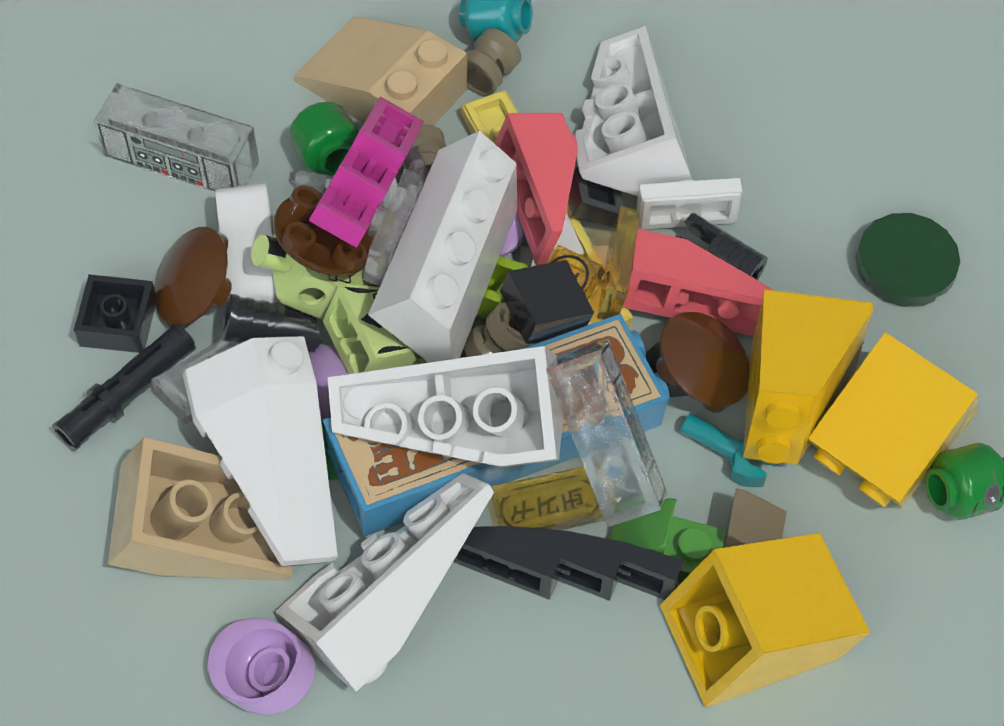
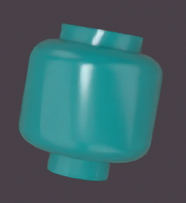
(508, 16)

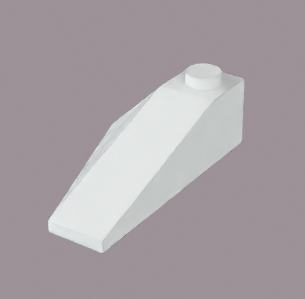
(629, 120)
(467, 408)
(267, 427)
(368, 608)

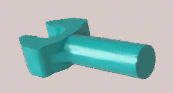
(742, 471)

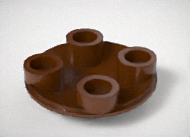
(312, 244)
(193, 277)
(703, 360)

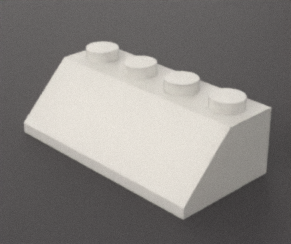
(449, 249)

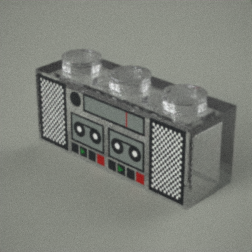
(176, 140)
(607, 432)

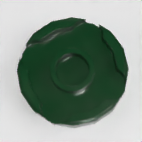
(907, 259)

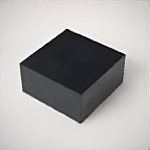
(545, 301)
(115, 313)

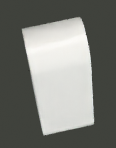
(243, 217)

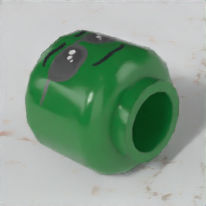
(323, 136)
(966, 481)

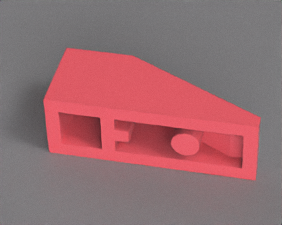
(545, 169)
(680, 277)

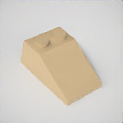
(391, 62)
(186, 518)

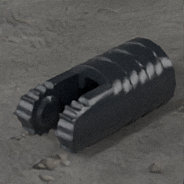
(726, 246)
(261, 319)

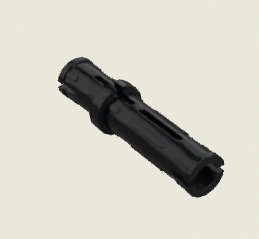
(109, 400)

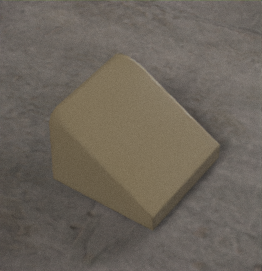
(753, 520)

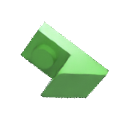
(671, 536)

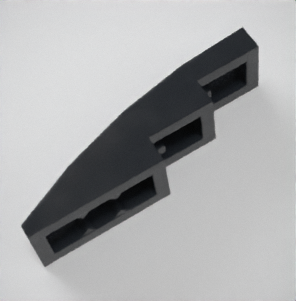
(541, 557)

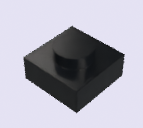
(594, 201)

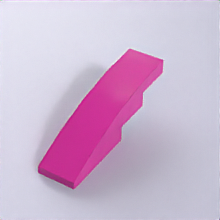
(367, 172)

